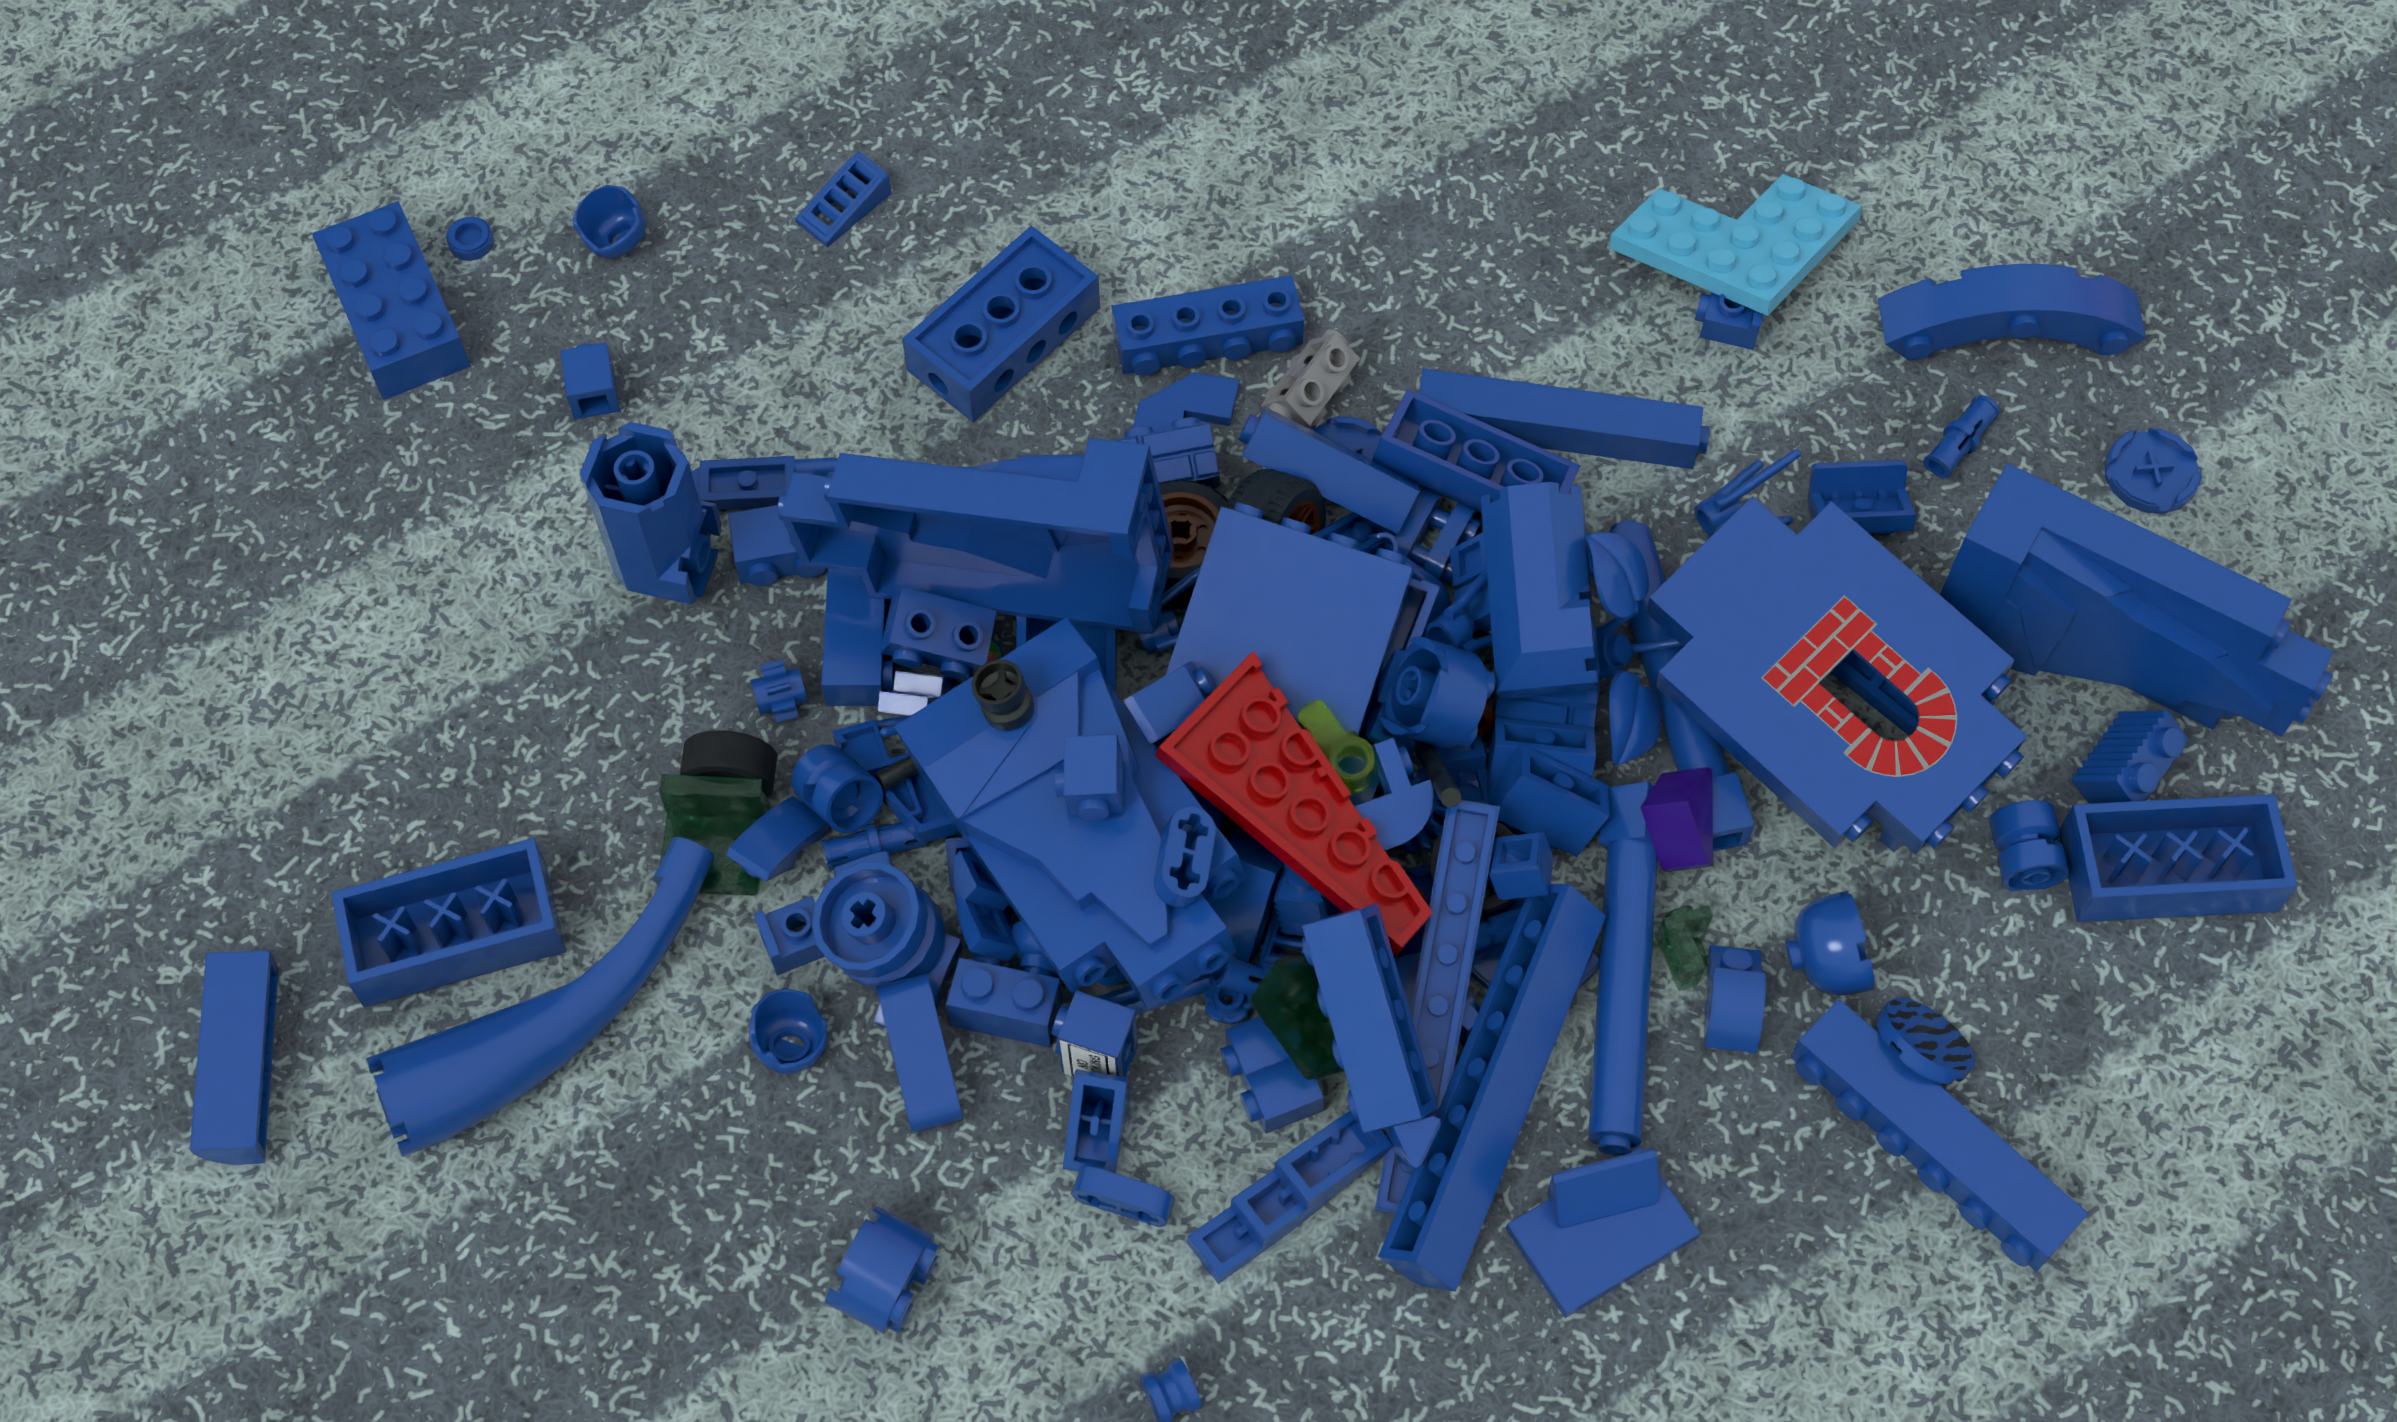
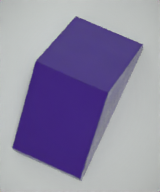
(1681, 819)

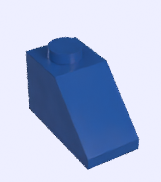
(1170, 700)

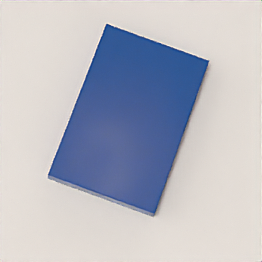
(1601, 1254)

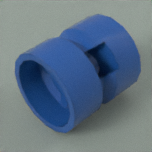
(837, 788)
(2028, 846)

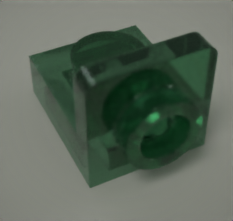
(1681, 951)

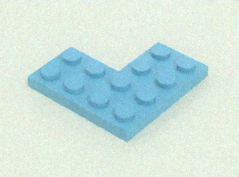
(1746, 258)

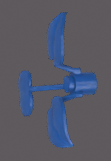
(1620, 583)

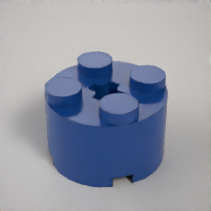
(1434, 693)
(882, 1270)

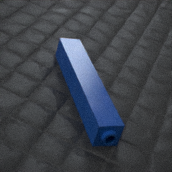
(1576, 418)

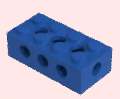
(1001, 323)

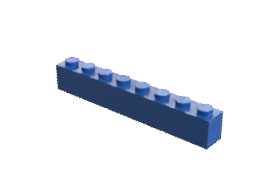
(1492, 1088)

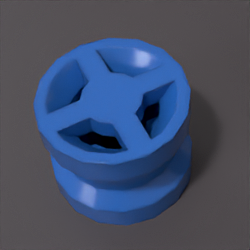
(1171, 1391)

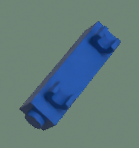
(1335, 470)

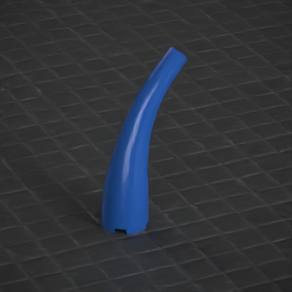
(483, 1065)

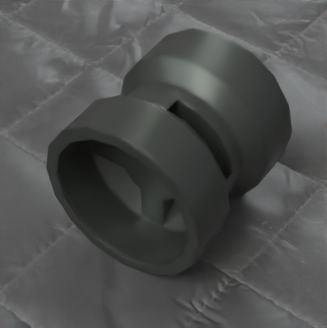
(1002, 694)

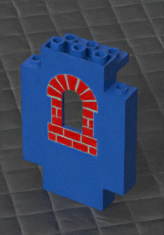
(1775, 616)

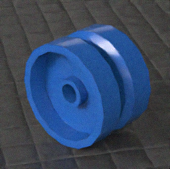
(877, 924)

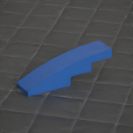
(1287, 1195)

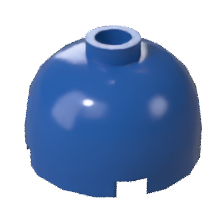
(1831, 946)

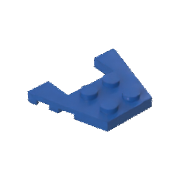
(908, 800)

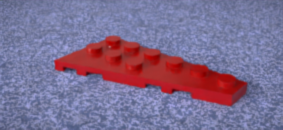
(1283, 791)

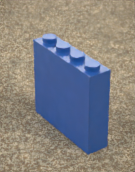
(1304, 606)

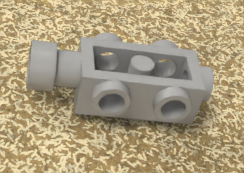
(1311, 386)

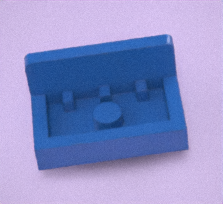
(1866, 491)

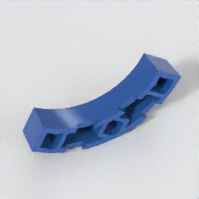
(2012, 303)

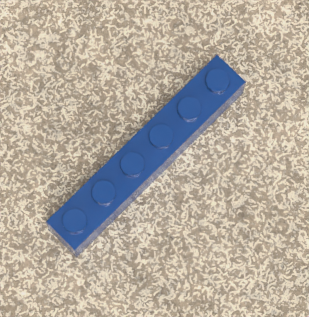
(1938, 1137)

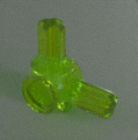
(1338, 744)

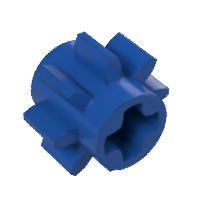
(779, 691)

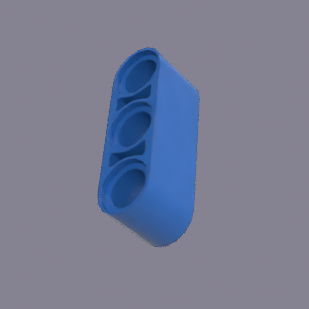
(919, 1053)

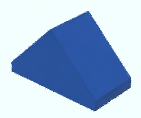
(1096, 1120)

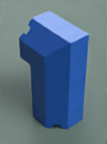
(651, 513)
(1539, 591)

